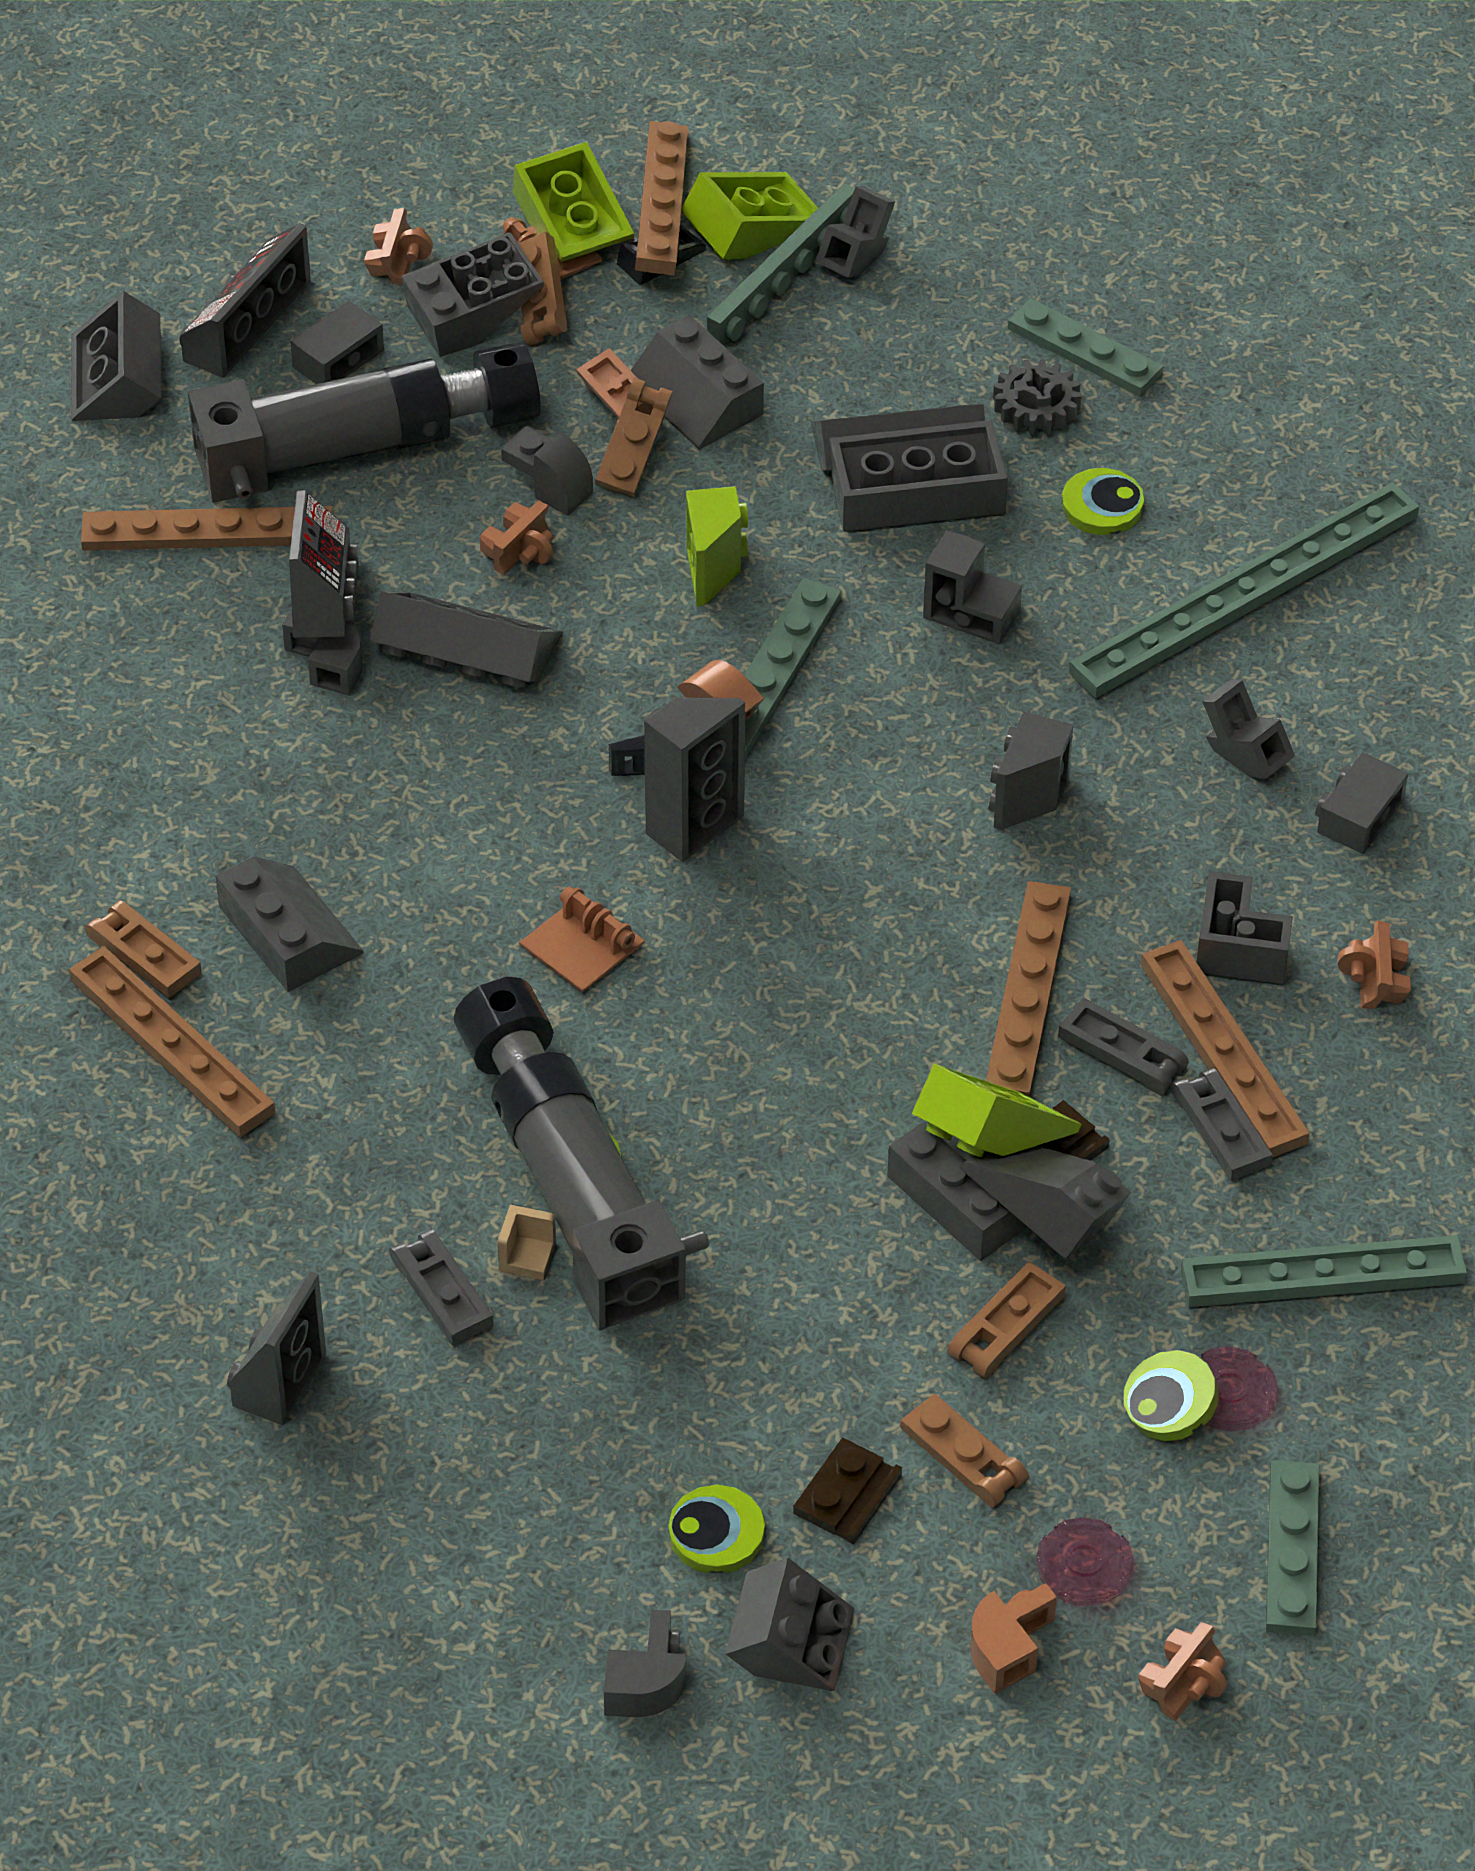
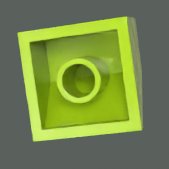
(714, 539)

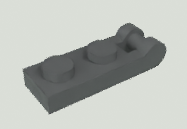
(1123, 1045)
(1222, 1124)
(442, 1287)

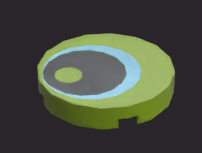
(1102, 501)
(1170, 1395)
(716, 1529)

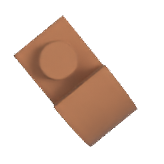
(722, 680)
(1001, 1631)

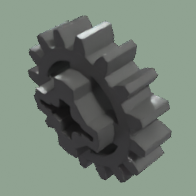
(1037, 396)

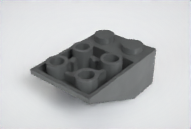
(470, 293)

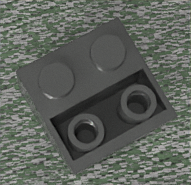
(1032, 771)
(789, 1627)

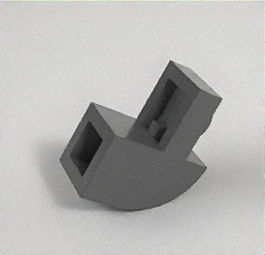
(860, 238)
(556, 463)
(332, 661)
(1246, 741)
(650, 1680)

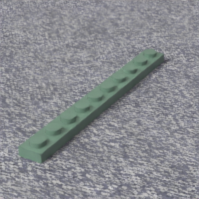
(1243, 590)

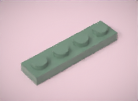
(1085, 347)
(1292, 1548)

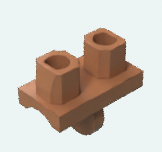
(397, 247)
(525, 539)
(1372, 966)
(1192, 1671)

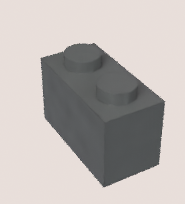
(337, 344)
(1361, 802)

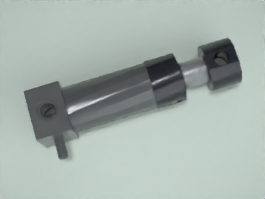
(305, 426)
(621, 1247)

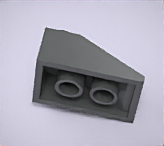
(1051, 1193)
(281, 1355)

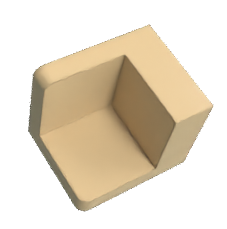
(526, 1242)

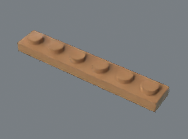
(661, 198)
(188, 528)
(1028, 986)
(172, 1041)
(1224, 1045)

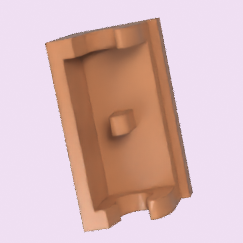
(610, 381)

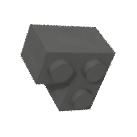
(963, 595)
(1241, 940)

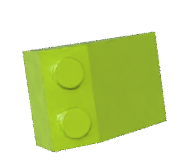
(570, 201)
(746, 210)
(986, 1114)

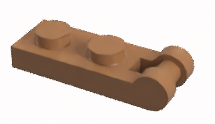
(549, 299)
(633, 439)
(144, 949)
(1007, 1319)
(963, 1450)

